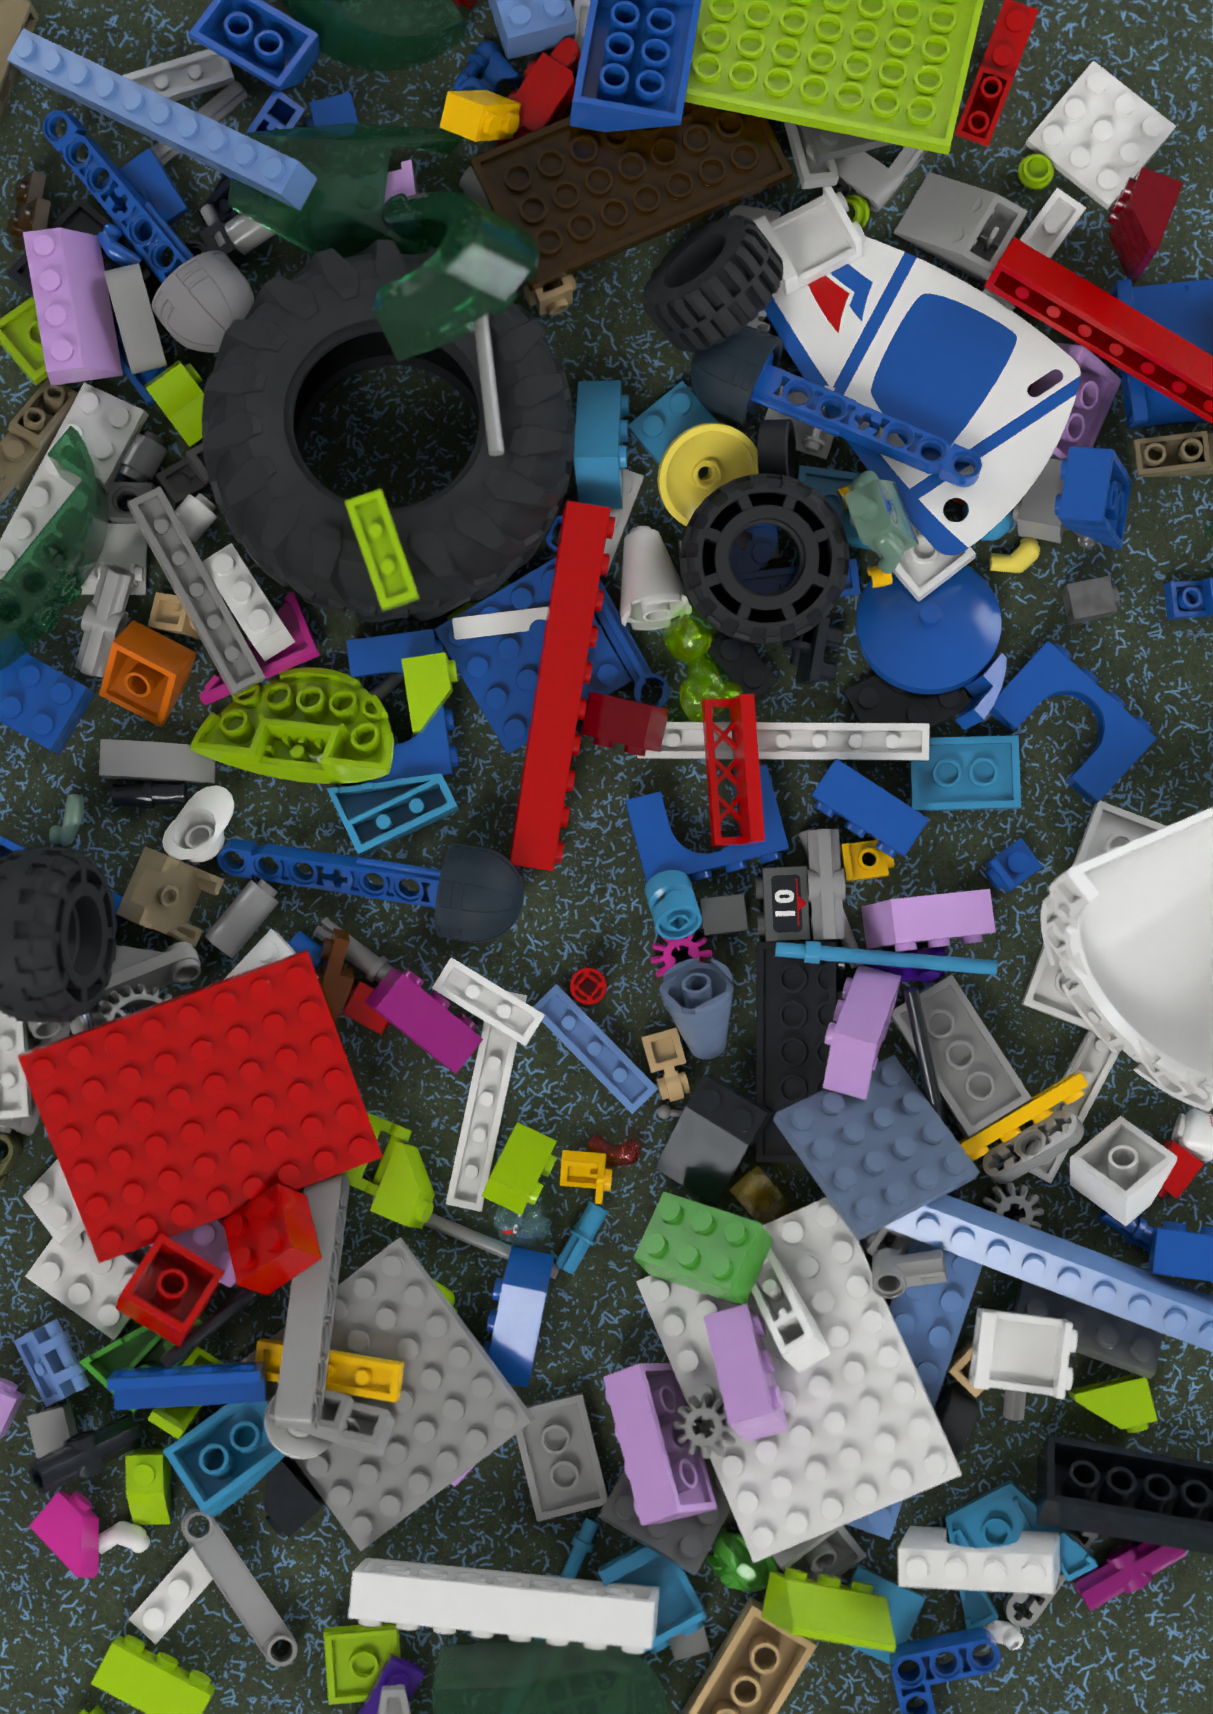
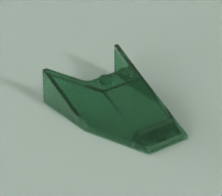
(350, 186)

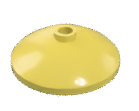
(715, 445)

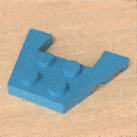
(997, 1521)

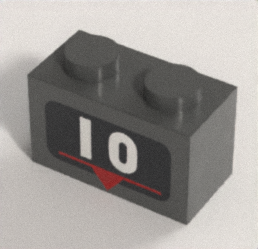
(784, 904)

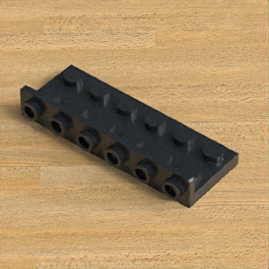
(791, 1026)

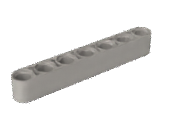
(312, 1312)

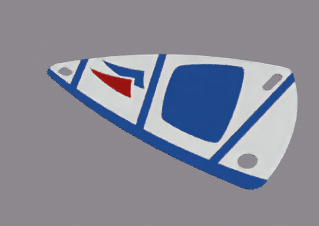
(938, 360)

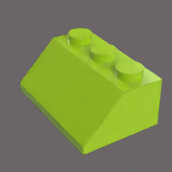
(829, 1610)

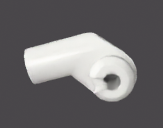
(1003, 1633)

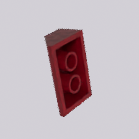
(1141, 219)

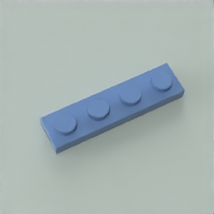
(595, 1049)

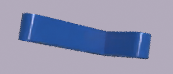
(929, 1672)

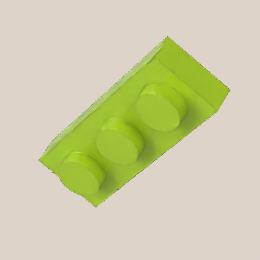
(382, 550)

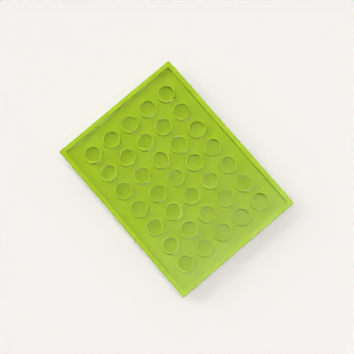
(839, 64)

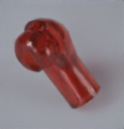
(616, 1155)

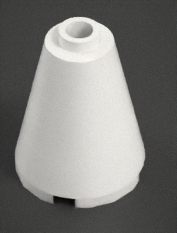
(650, 583)

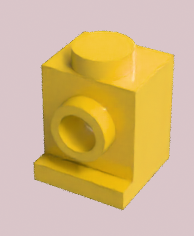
(855, 869)

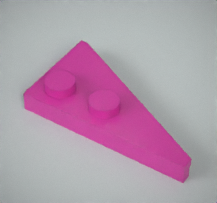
(295, 654)

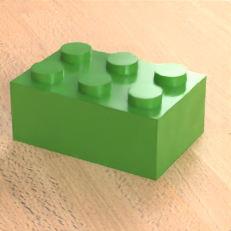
(704, 1248)

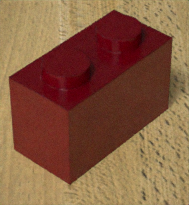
(624, 722)

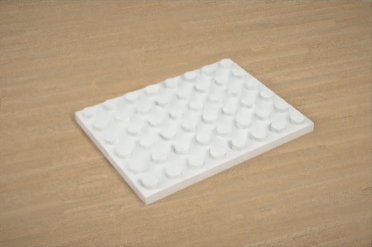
(854, 1419)

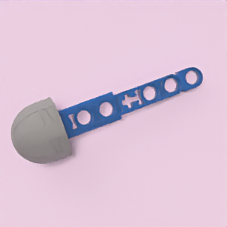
(197, 292)

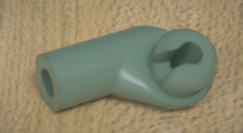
(71, 822)

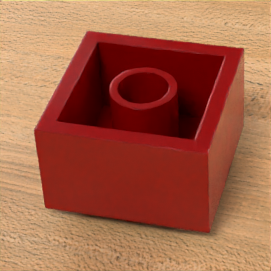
(272, 1239)
(169, 1290)

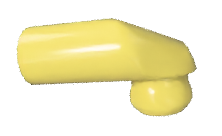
(1019, 559)

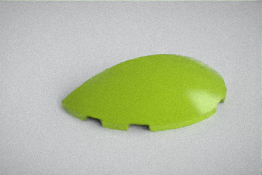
(302, 729)

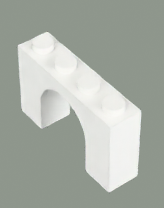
(1022, 1567)

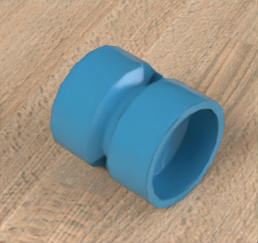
(673, 904)

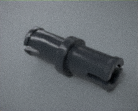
(149, 794)

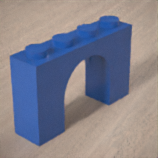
(1120, 735)
(427, 751)
(662, 851)

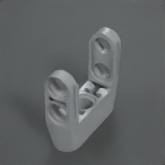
(872, 180)

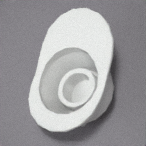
(200, 825)

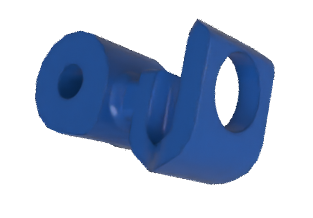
(497, 71)

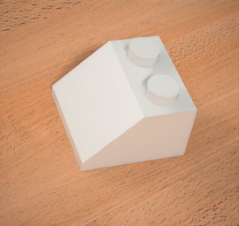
(1121, 1170)

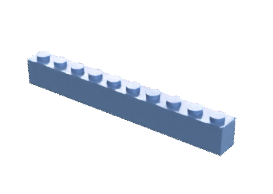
(163, 119)
(1063, 1268)

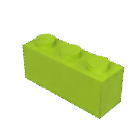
(151, 1680)

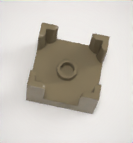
(165, 895)

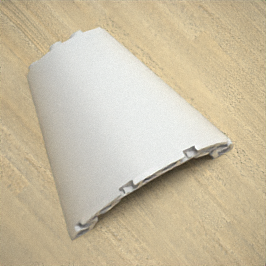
(1140, 952)

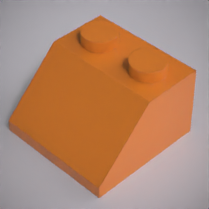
(146, 672)

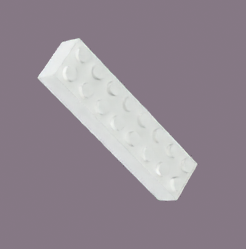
(504, 1604)

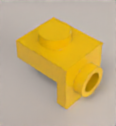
(586, 1171)

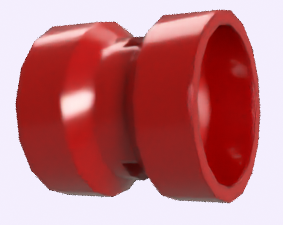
(588, 986)

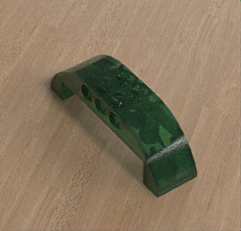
(59, 557)

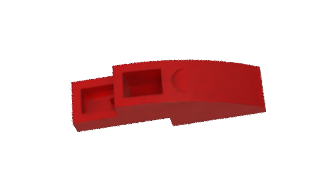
(996, 72)

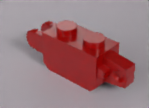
(546, 89)

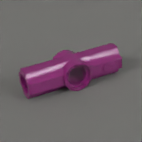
(1124, 1571)

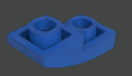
(1189, 599)

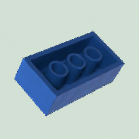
(41, 702)

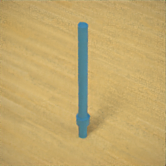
(813, 952)

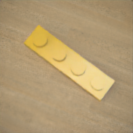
(1038, 1109)
(345, 1372)

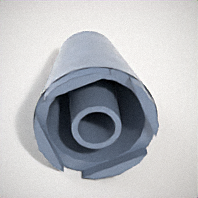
(700, 1004)

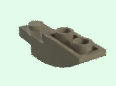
(32, 434)
(1174, 455)

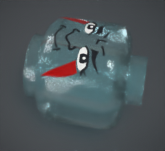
(524, 1228)

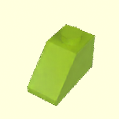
(427, 686)
(405, 1189)
(1120, 1401)
(148, 1486)

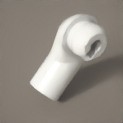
(126, 1535)

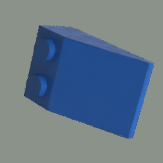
(1094, 495)

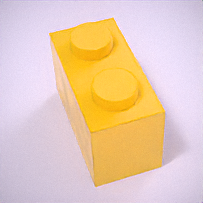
(480, 115)

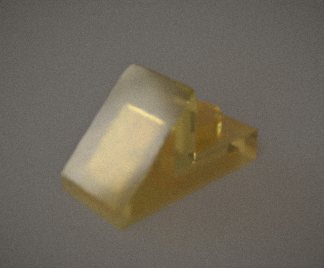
(761, 1197)

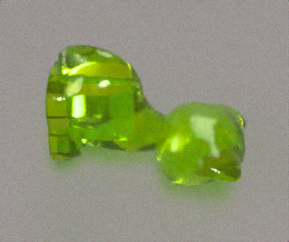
(689, 643)

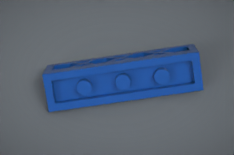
(188, 1385)

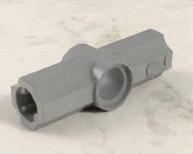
(104, 619)
(825, 884)

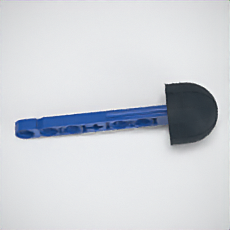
(744, 374)
(473, 894)

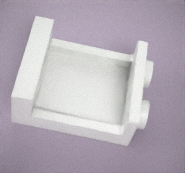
(814, 239)
(1022, 1353)

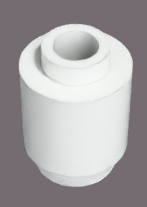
(195, 515)

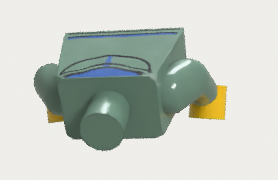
(879, 522)

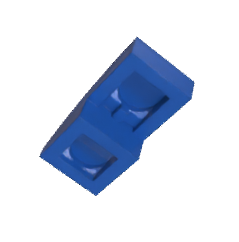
(985, 692)

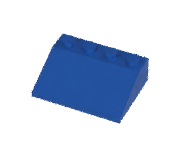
(634, 64)

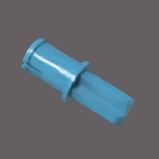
(581, 1237)

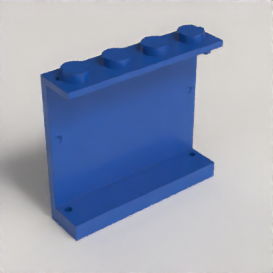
(1184, 310)

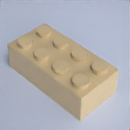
(751, 1668)

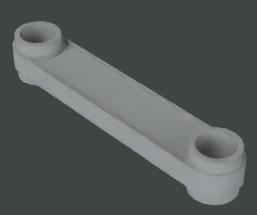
(177, 964)
(239, 1588)

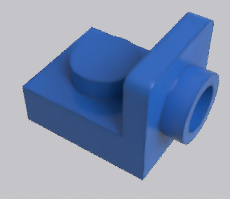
(1012, 866)

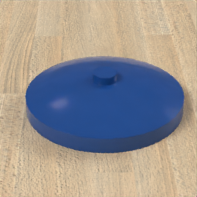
(929, 642)

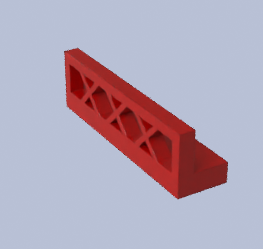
(746, 769)

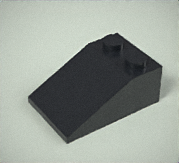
(712, 1138)

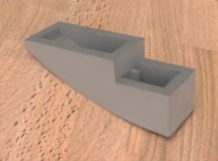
(154, 762)
(351, 1424)

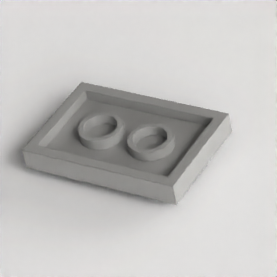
(561, 1458)

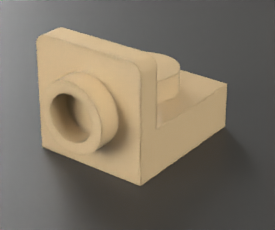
(170, 616)

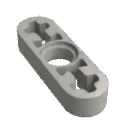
(1047, 1151)

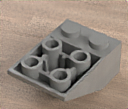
(961, 224)

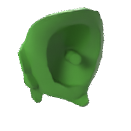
(735, 1566)

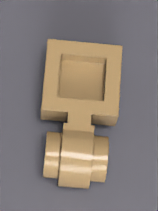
(664, 1053)

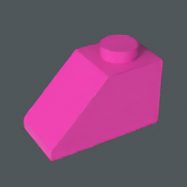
(71, 1532)

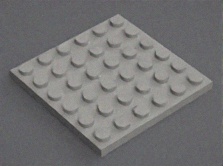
(449, 1407)

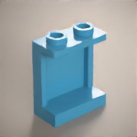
(676, 1596)

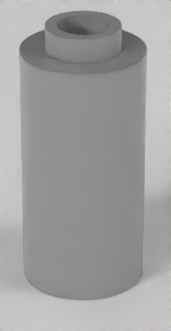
(243, 917)

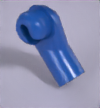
(117, 252)

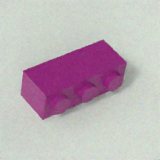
(425, 1018)

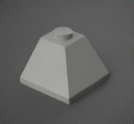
(825, 1554)

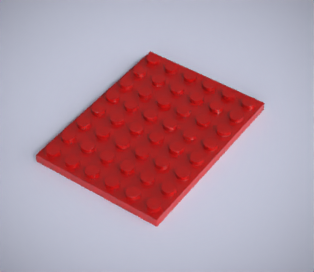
(200, 1105)

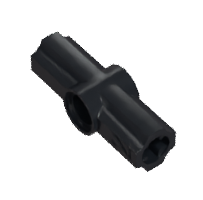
(85, 1454)

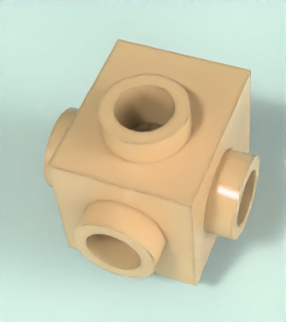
(552, 301)

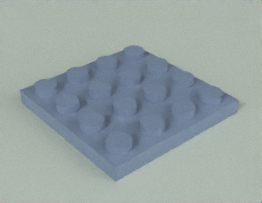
(876, 1153)

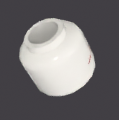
(1195, 1133)

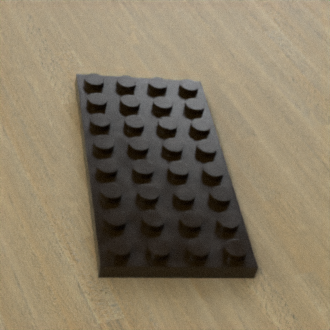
(609, 191)

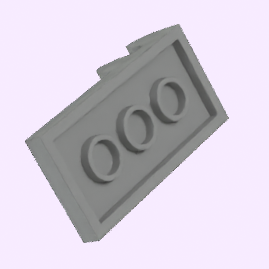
(967, 1061)

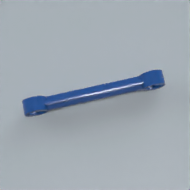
(622, 640)

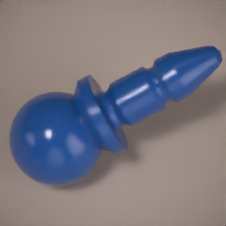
(477, 62)

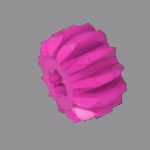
(669, 961)

